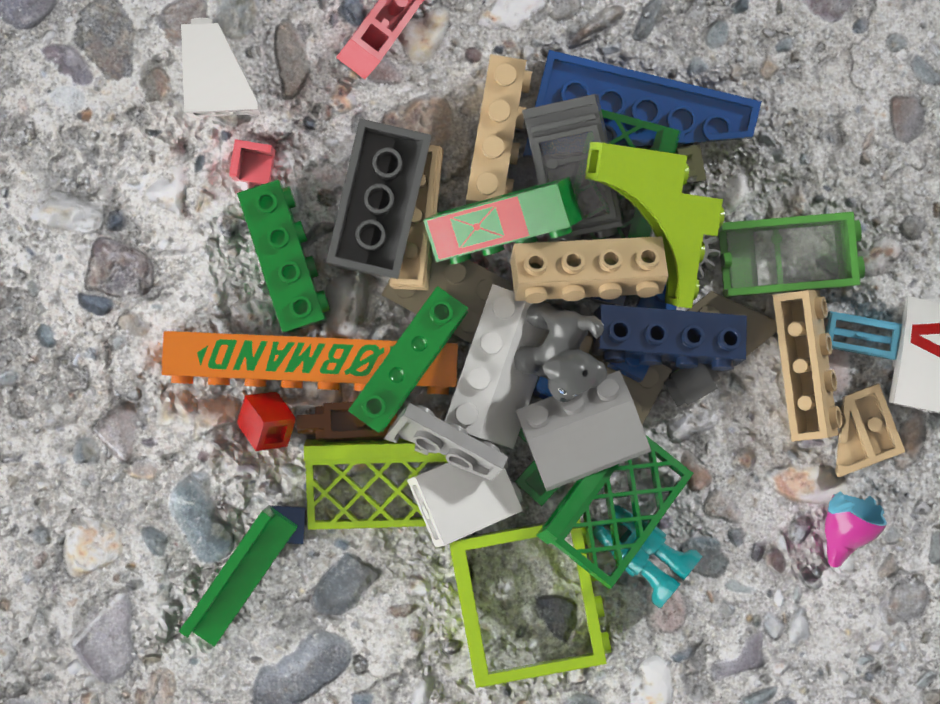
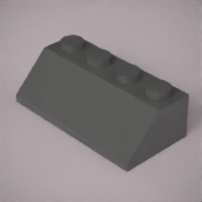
(378, 199)

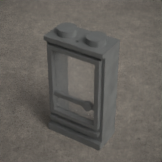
(560, 149)

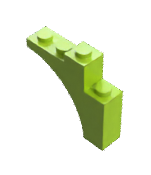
(654, 187)

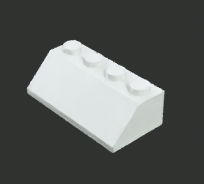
(489, 381)

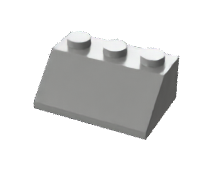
(584, 433)

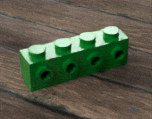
(282, 256)

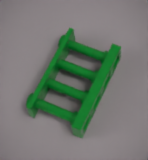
(409, 360)

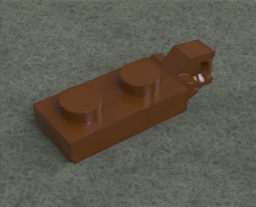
(335, 423)

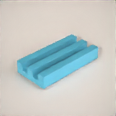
(892, 341)

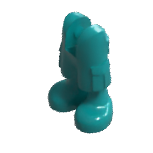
(662, 584)

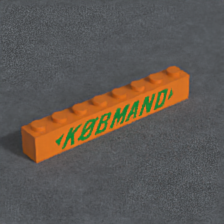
(290, 360)

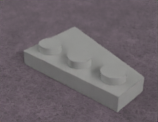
(436, 436)

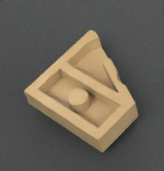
(866, 431)

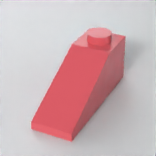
(377, 34)

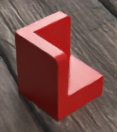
(266, 421)

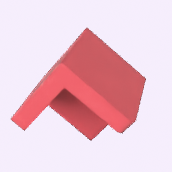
(252, 162)

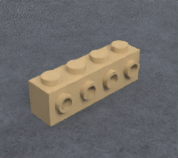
(496, 128)
(588, 269)
(806, 365)

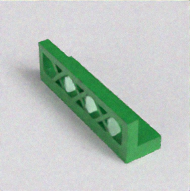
(239, 576)

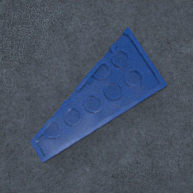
(695, 110)

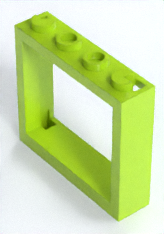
(592, 604)

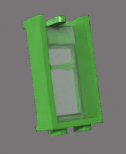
(790, 254)

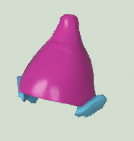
(851, 525)

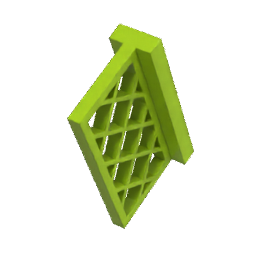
(366, 453)

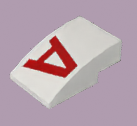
(918, 357)

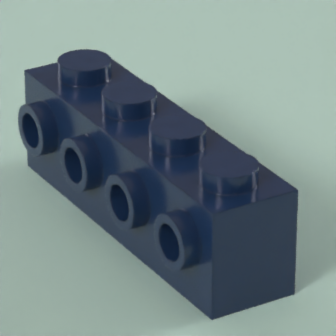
(671, 336)

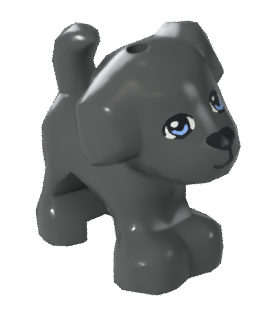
(560, 355)

